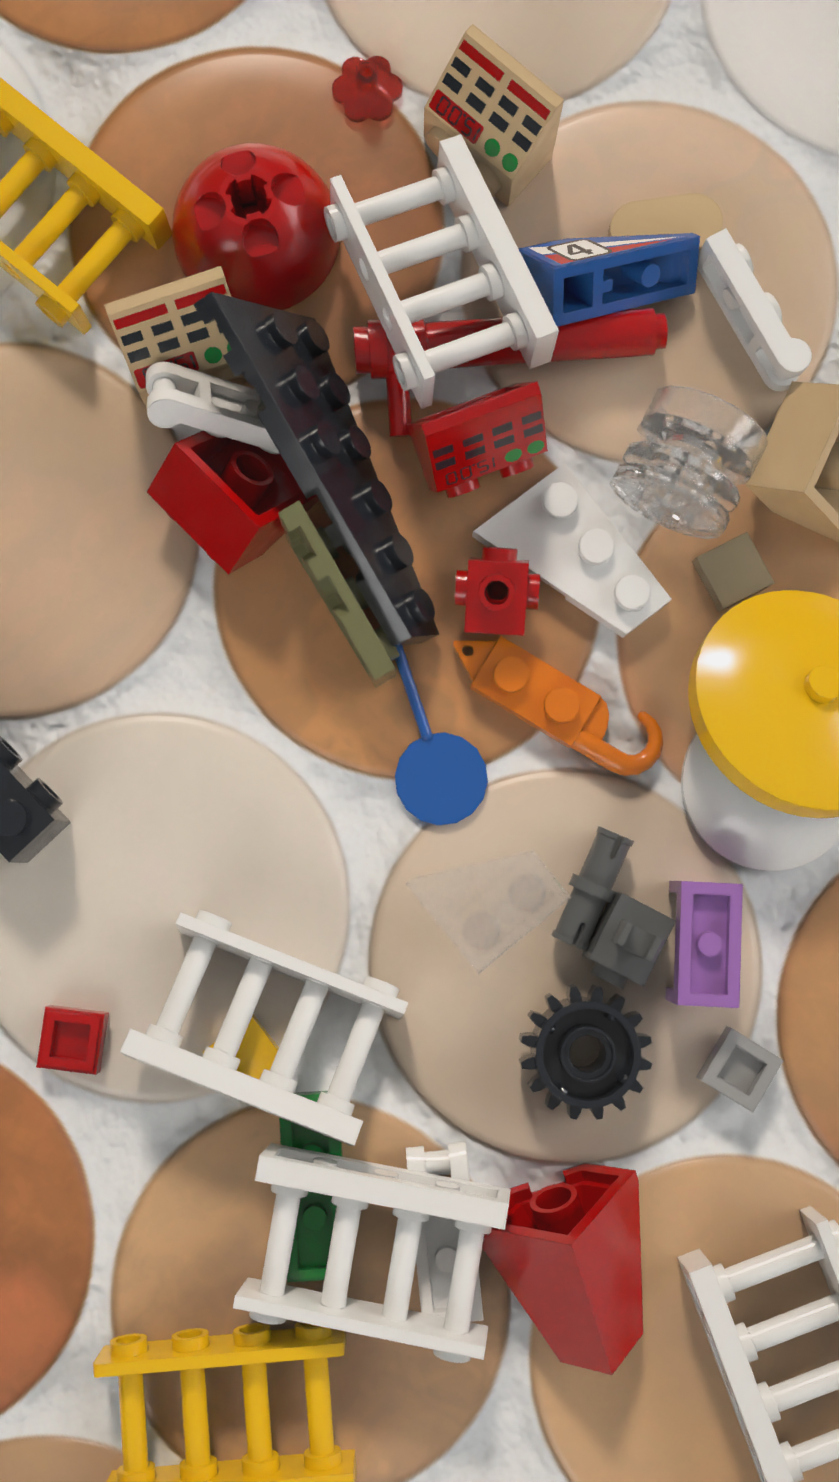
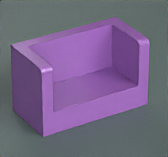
(707, 944)

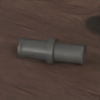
(592, 888)

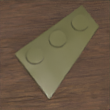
(339, 594)

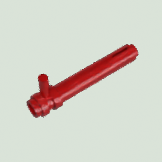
(603, 337)

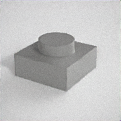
(739, 1069)

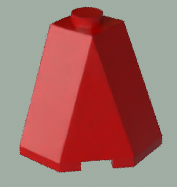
(577, 1263)

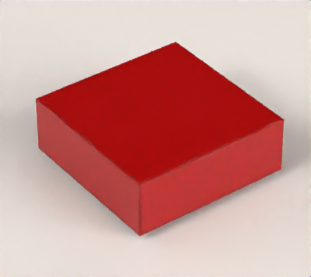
(72, 1039)

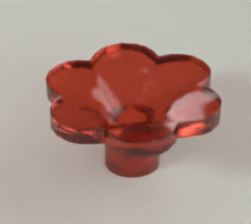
(367, 89)

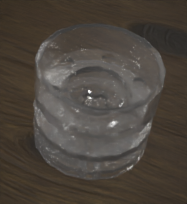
(689, 461)

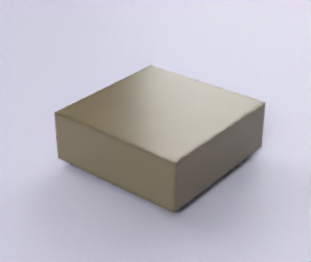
(733, 572)

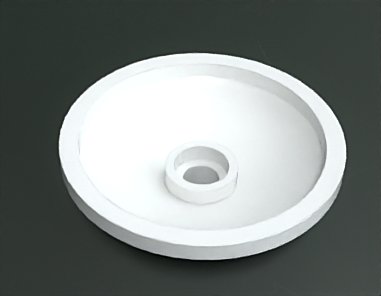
(745, 828)

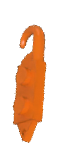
(553, 703)

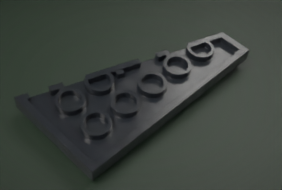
(326, 452)

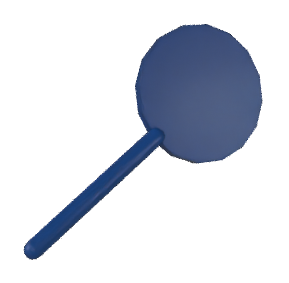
(440, 773)

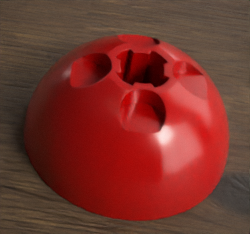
(268, 250)

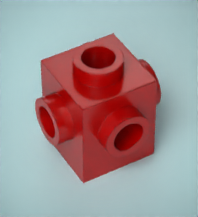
(490, 614)

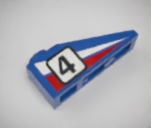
(612, 273)

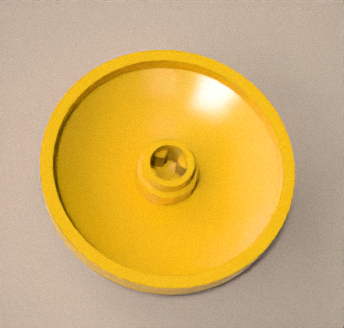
(770, 700)

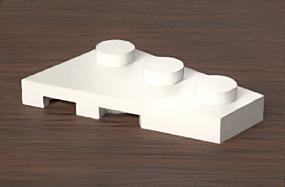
(577, 552)

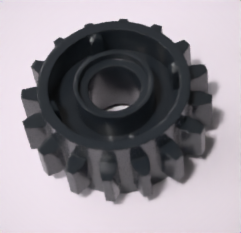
(611, 1072)

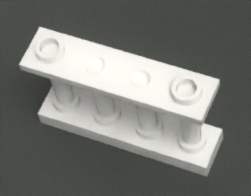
(477, 230)
(219, 1064)
(413, 1200)
(737, 1346)

